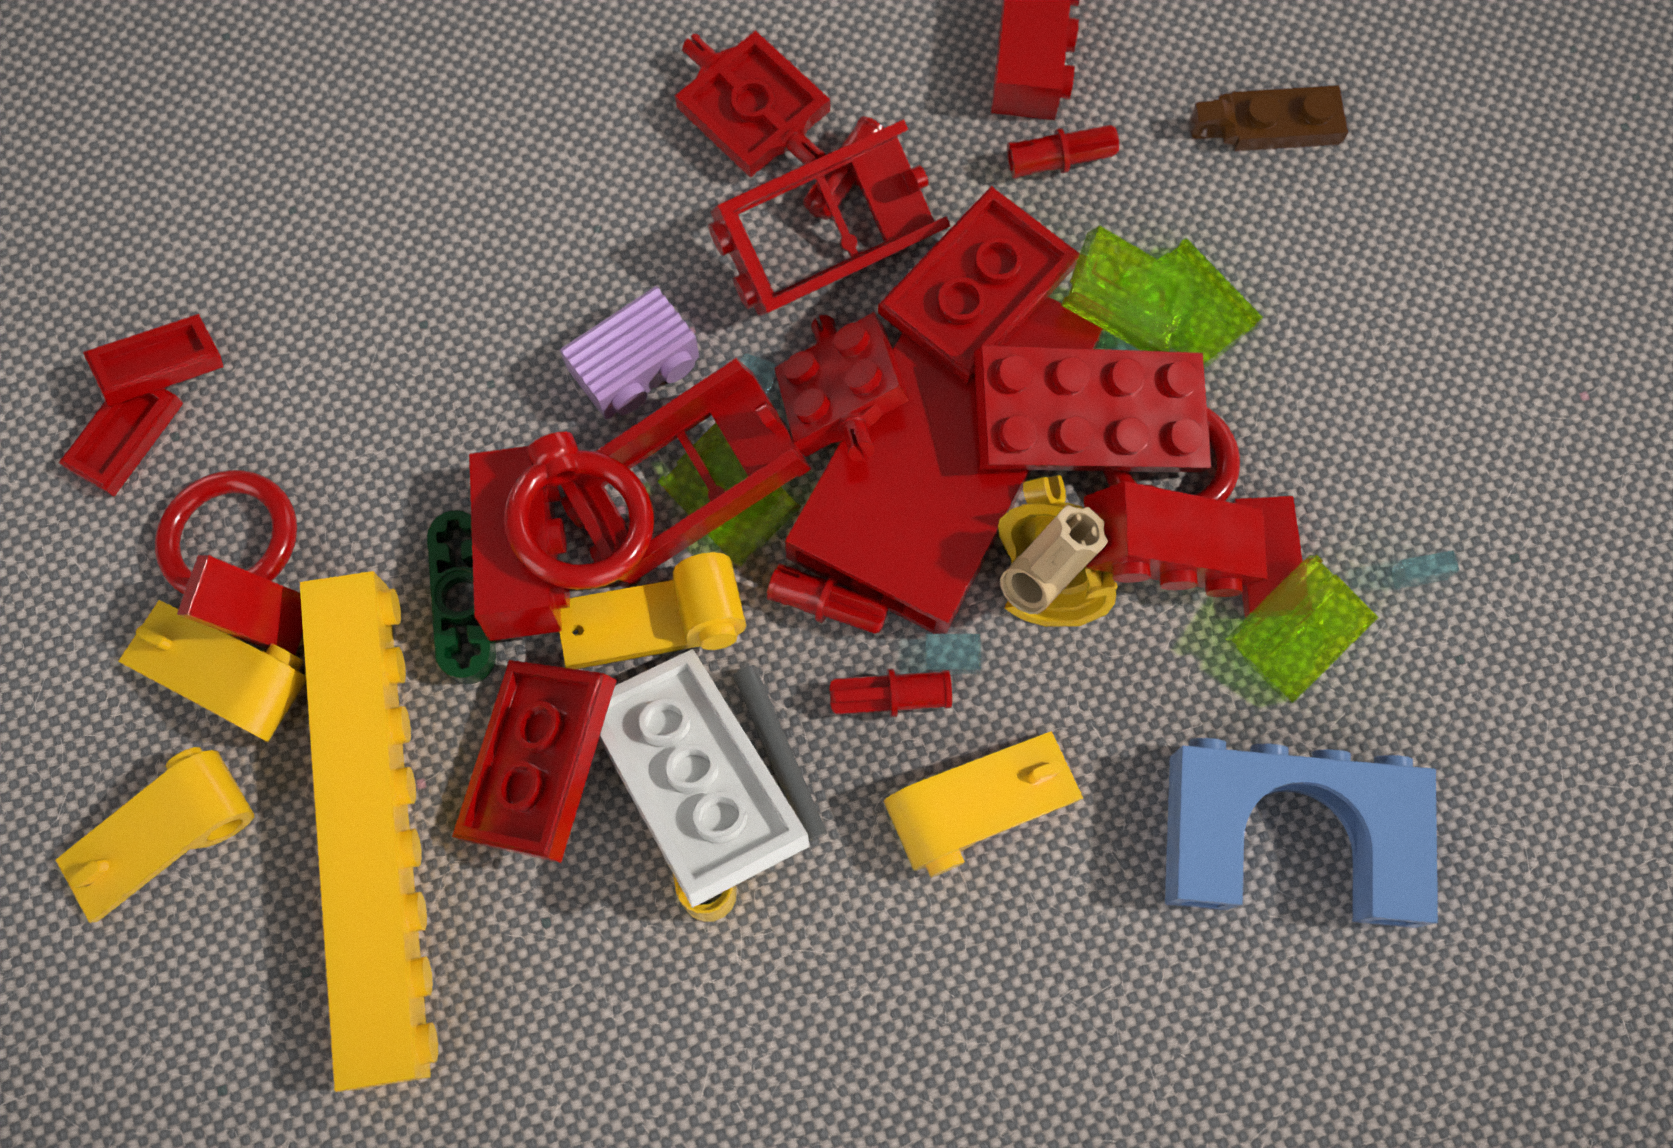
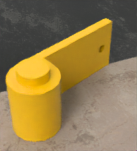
(656, 618)
(216, 670)
(980, 800)
(179, 811)

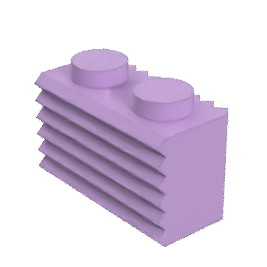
(631, 354)

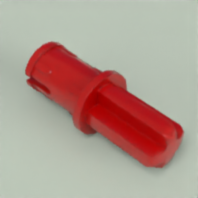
(1061, 150)
(842, 179)
(826, 599)
(890, 692)

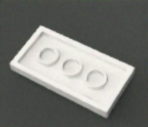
(697, 779)

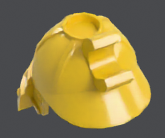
(1089, 593)

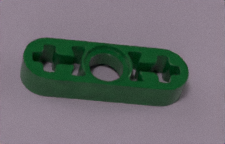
(449, 640)

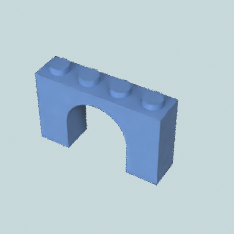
(1381, 804)

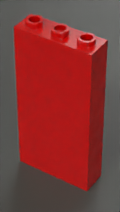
(921, 509)

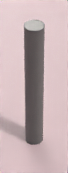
(779, 751)

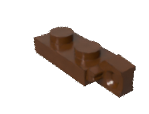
(1273, 118)

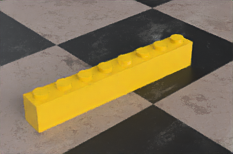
(365, 834)

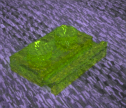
(1127, 291)
(1214, 311)
(748, 529)
(1301, 628)

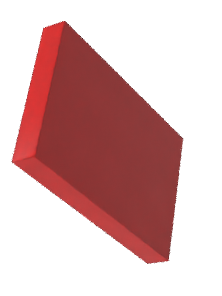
(978, 283)
(535, 759)

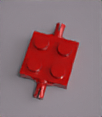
(752, 102)
(841, 386)

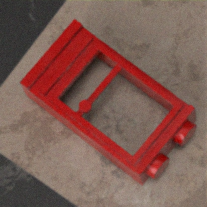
(891, 194)
(750, 428)

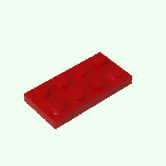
(1091, 410)

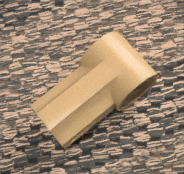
(1053, 559)

